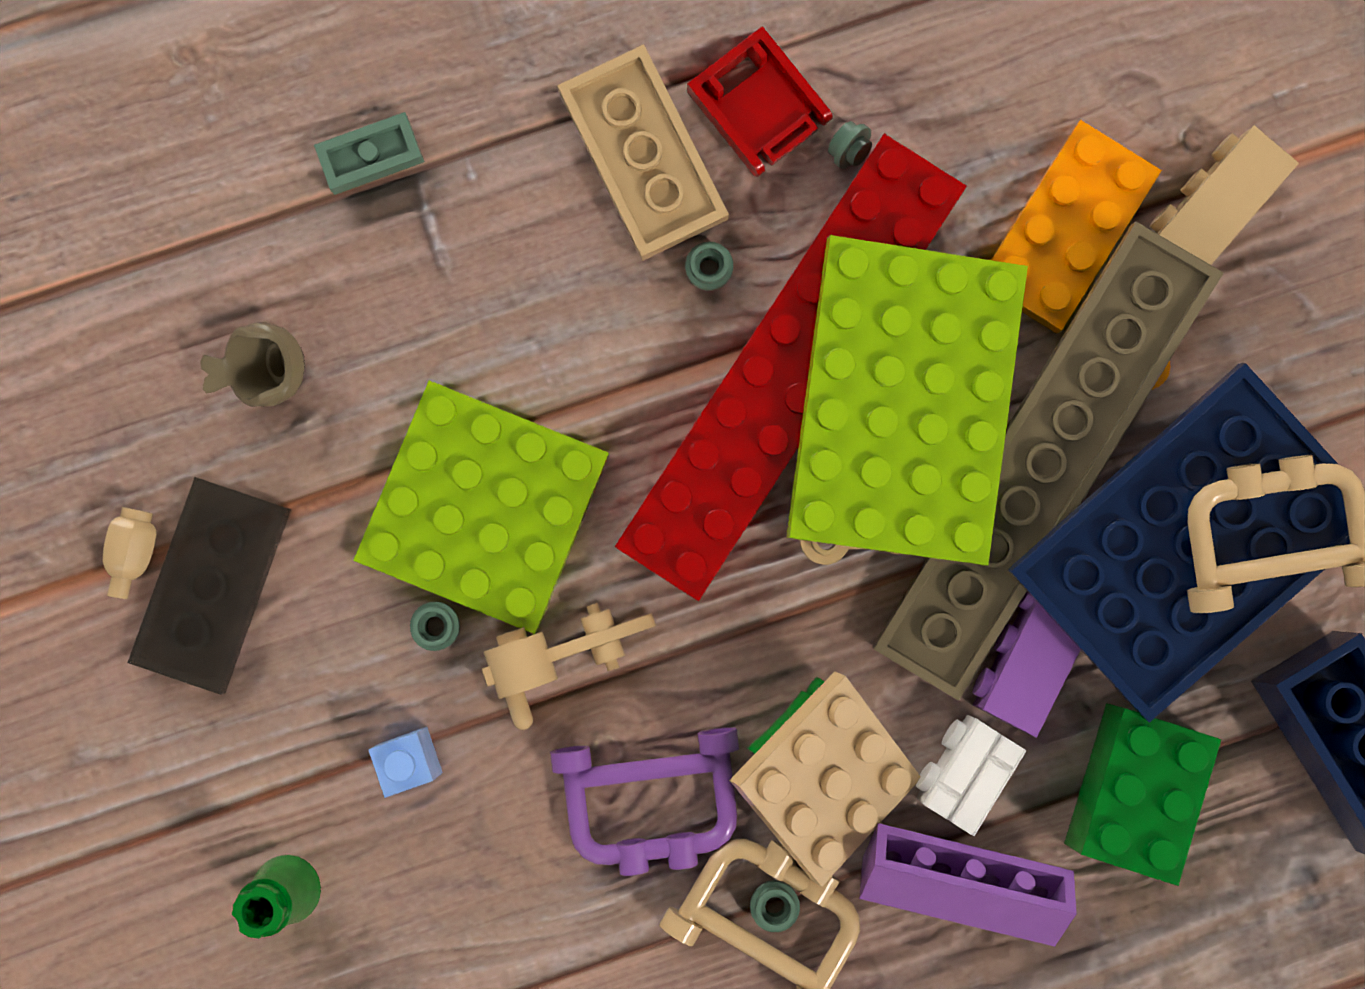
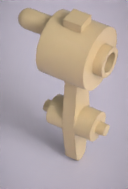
(528, 663)

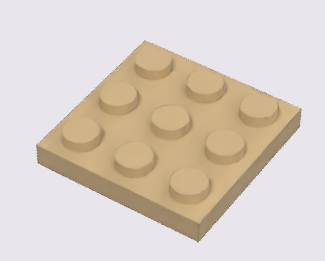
(826, 778)

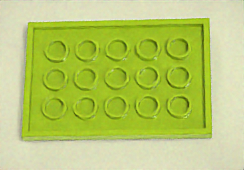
(907, 401)

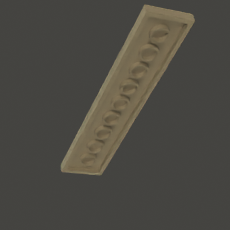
(1054, 451)

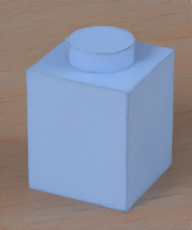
(405, 762)

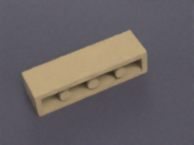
(1226, 196)

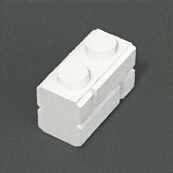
(968, 773)

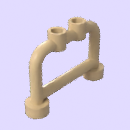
(1247, 482)
(777, 862)

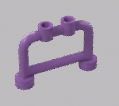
(634, 853)

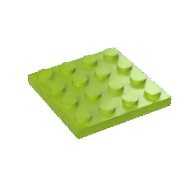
(482, 507)

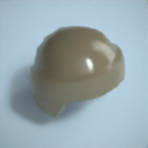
(259, 364)

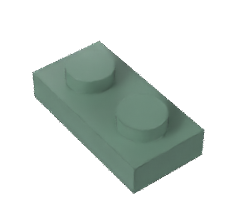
(369, 153)

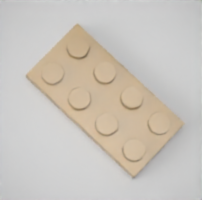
(643, 152)

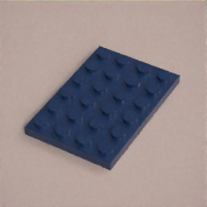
(1125, 558)

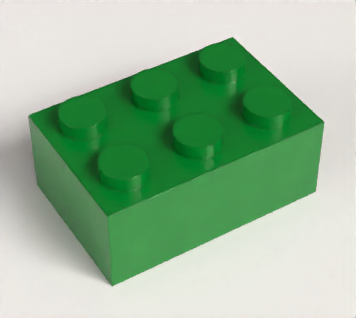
(1142, 794)

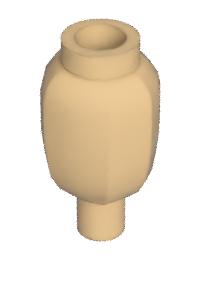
(128, 549)

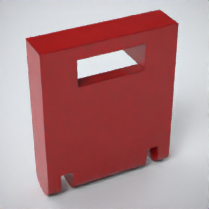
(767, 109)

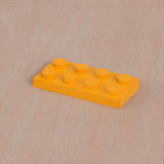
(1074, 221)

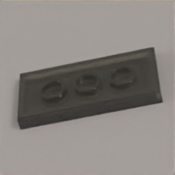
(209, 586)

